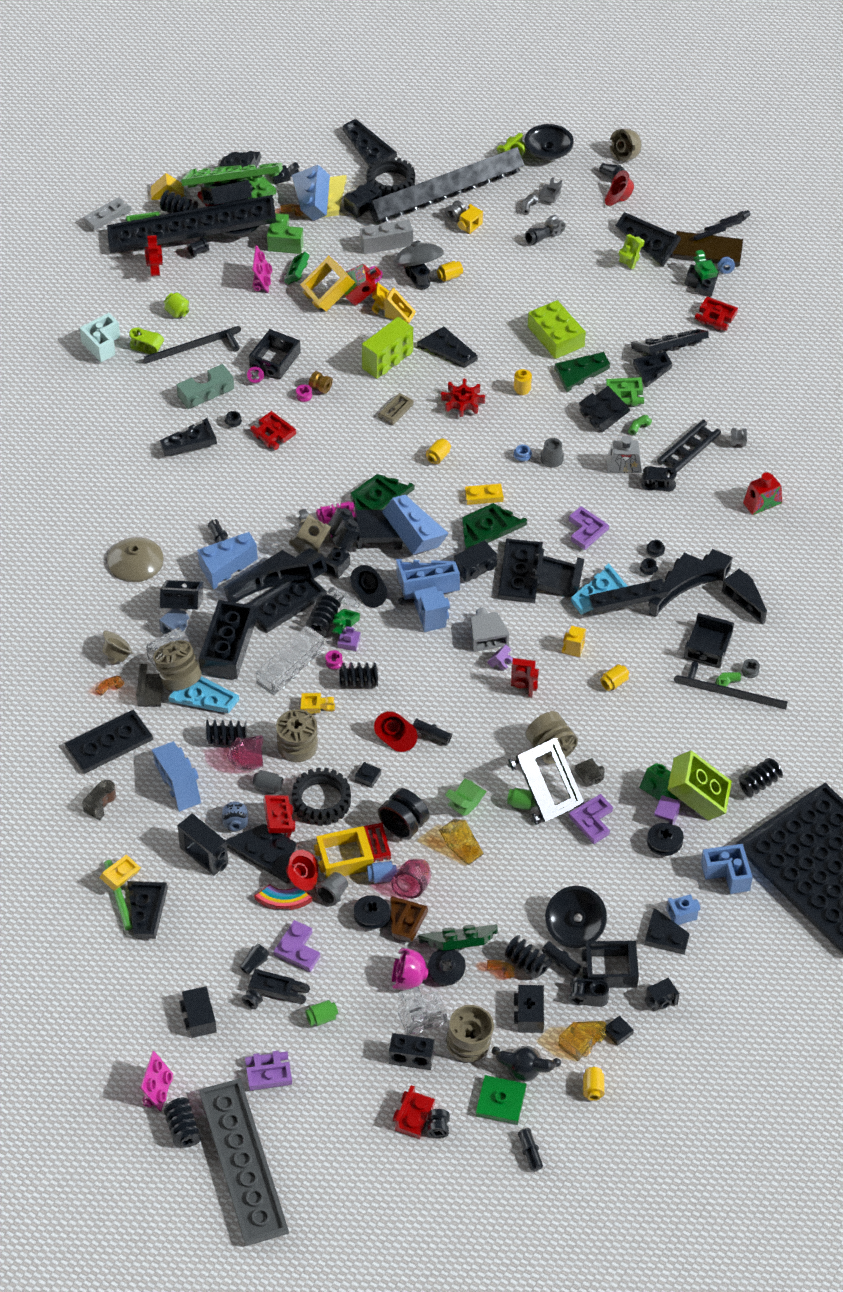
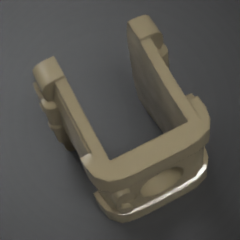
(304, 540)

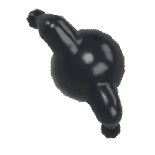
(525, 1062)

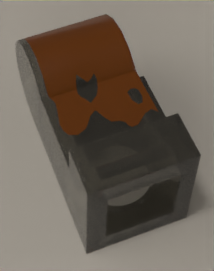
(98, 799)

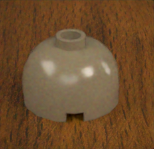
(625, 145)

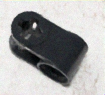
(418, 275)
(657, 477)
(587, 992)

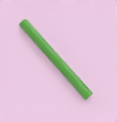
(121, 903)

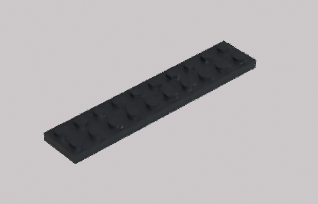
(192, 223)

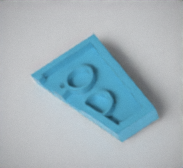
(605, 581)
(206, 695)

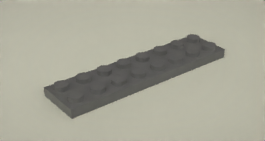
(243, 1162)

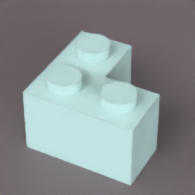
(100, 336)

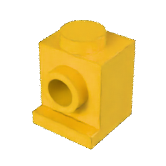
(470, 219)
(574, 641)

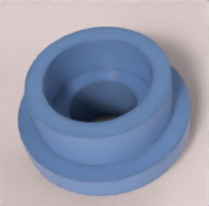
(726, 261)
(522, 452)

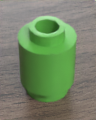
(521, 799)
(321, 1013)

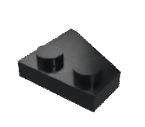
(652, 367)
(666, 934)

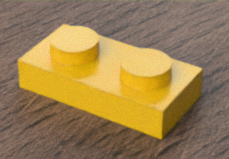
(484, 494)
(120, 872)

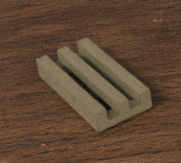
(398, 411)

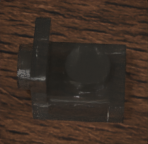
(590, 772)

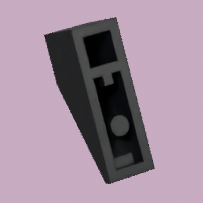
(743, 591)

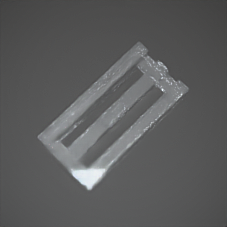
(344, 597)

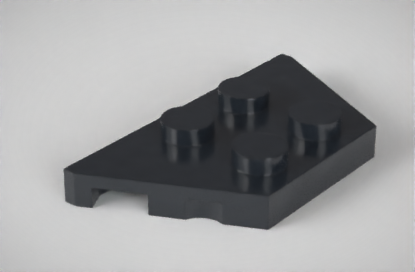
(264, 849)

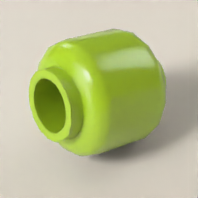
(176, 305)

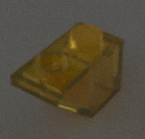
(461, 840)
(581, 1037)

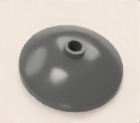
(417, 254)

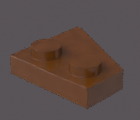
(406, 918)

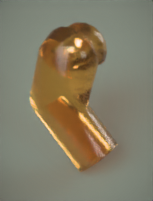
(291, 208)
(107, 683)
(508, 969)

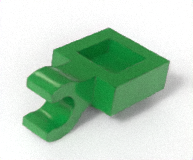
(704, 268)
(344, 619)

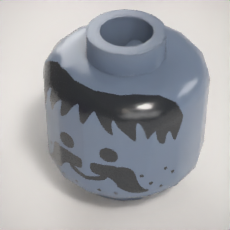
(235, 815)

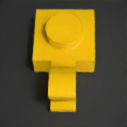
(379, 296)
(314, 703)

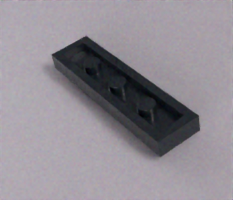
(628, 596)

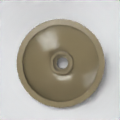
(135, 559)

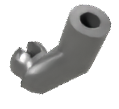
(531, 198)

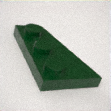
(579, 369)

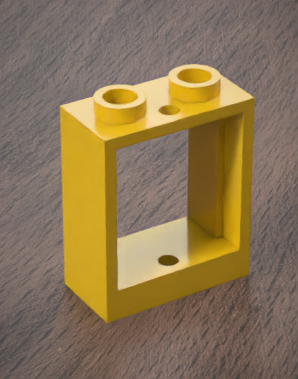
(335, 291)
(346, 867)

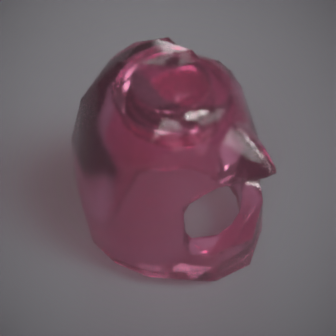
(246, 753)
(416, 874)

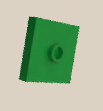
(501, 1099)

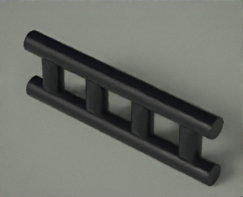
(689, 437)

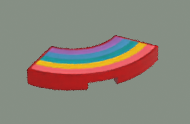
(283, 898)

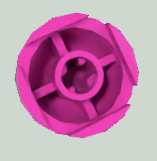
(409, 970)

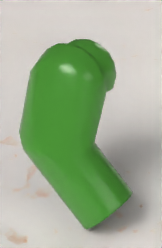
(642, 420)
(727, 677)

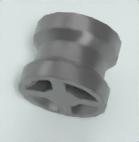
(454, 211)
(555, 225)
(738, 436)

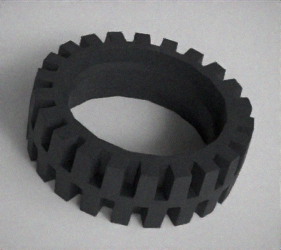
(395, 166)
(321, 815)

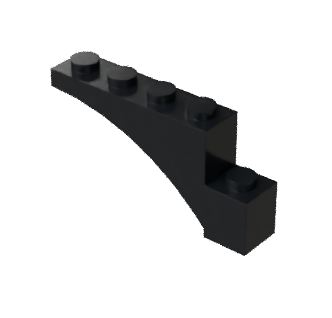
(274, 571)
(692, 572)

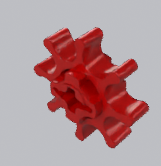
(153, 255)
(462, 397)

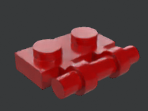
(718, 310)
(276, 427)

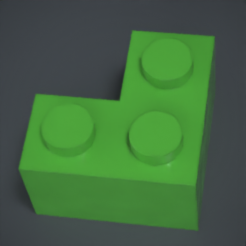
(284, 237)

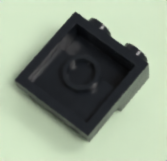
(241, 158)
(603, 408)

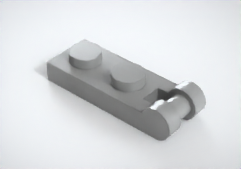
(107, 213)

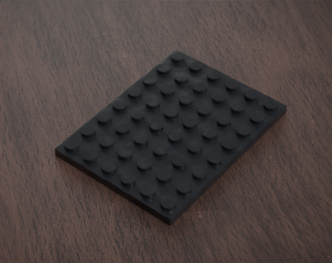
(804, 858)

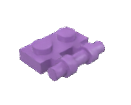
(268, 1075)

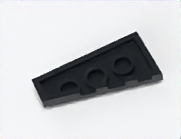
(367, 143)
(658, 241)
(667, 342)

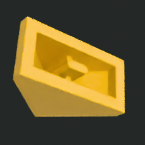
(166, 183)
(397, 306)

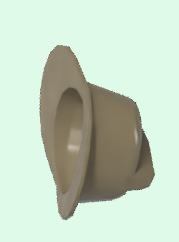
(115, 647)

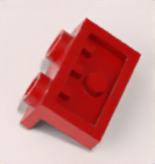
(524, 675)
(279, 814)
(413, 1113)

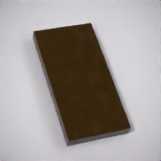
(713, 246)

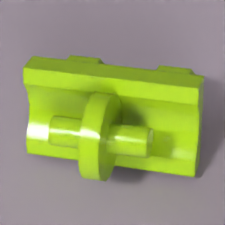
(513, 142)
(630, 252)

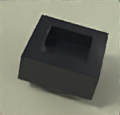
(367, 774)
(619, 1030)

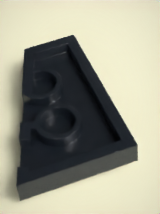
(449, 346)

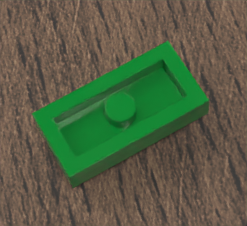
(296, 268)

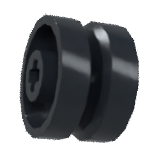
(403, 813)

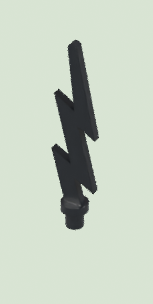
(724, 223)

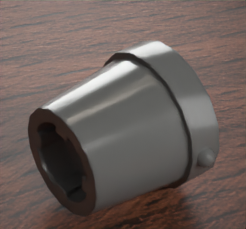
(552, 453)
(331, 888)

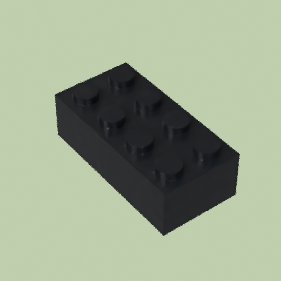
(227, 639)

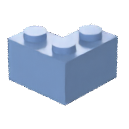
(431, 608)
(728, 863)

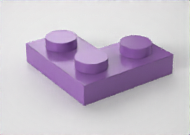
(590, 527)
(588, 818)
(293, 948)

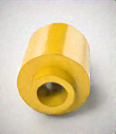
(450, 270)
(522, 381)
(438, 451)
(614, 677)
(593, 1083)

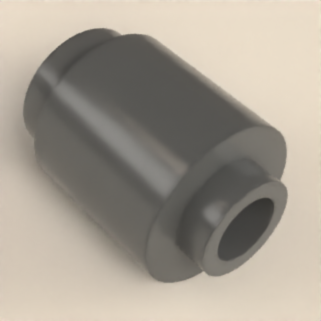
(268, 781)

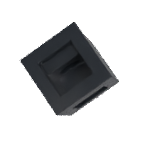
(337, 562)
(662, 995)

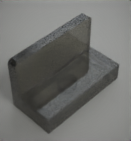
(148, 688)

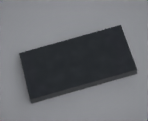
(516, 571)
(285, 602)
(108, 741)

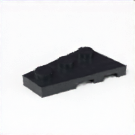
(191, 439)
(147, 906)

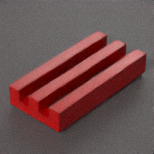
(387, 854)

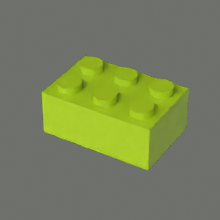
(556, 329)
(387, 347)
(699, 785)

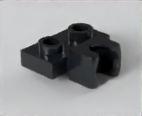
(704, 286)

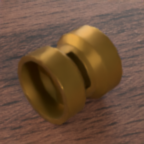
(320, 382)

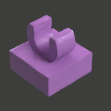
(349, 639)
(499, 657)

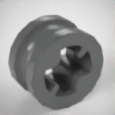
(751, 663)

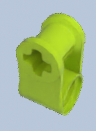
(146, 342)

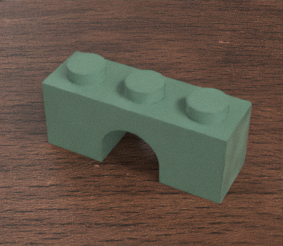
(194, 393)

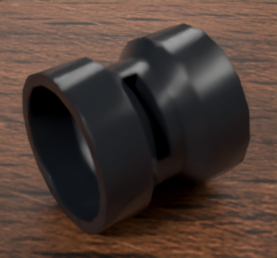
(438, 1123)

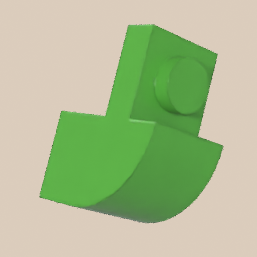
(466, 797)

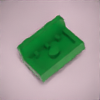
(656, 781)

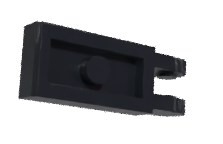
(278, 986)

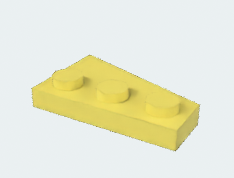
(335, 194)

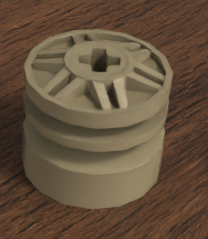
(177, 665)
(551, 726)
(297, 735)
(469, 1033)

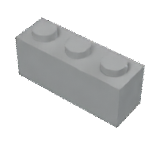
(386, 236)

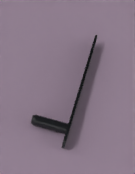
(228, 333)
(692, 682)

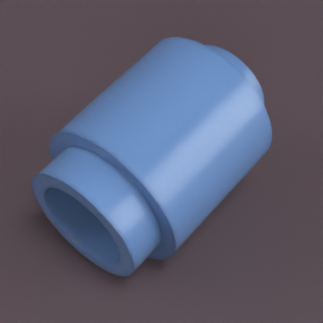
(381, 872)

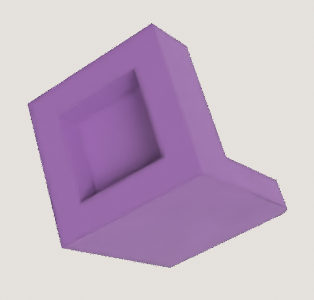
(668, 809)

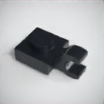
(286, 173)

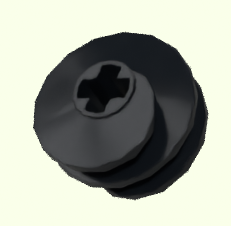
(665, 839)
(372, 912)
(448, 977)

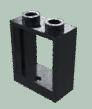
(226, 192)
(273, 339)
(175, 596)
(203, 844)
(612, 948)

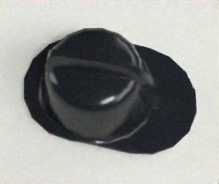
(368, 585)

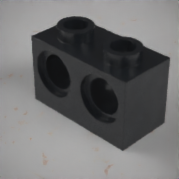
(411, 1051)

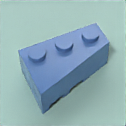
(312, 191)
(414, 525)
(226, 557)
(419, 576)
(178, 773)

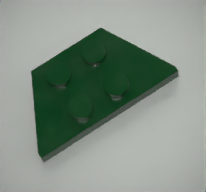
(378, 492)
(489, 524)
(459, 938)

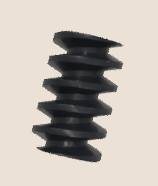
(173, 203)
(323, 614)
(358, 674)
(225, 732)
(759, 777)
(526, 959)
(181, 1123)

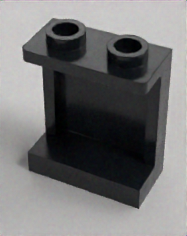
(375, 529)
(556, 575)
(709, 640)

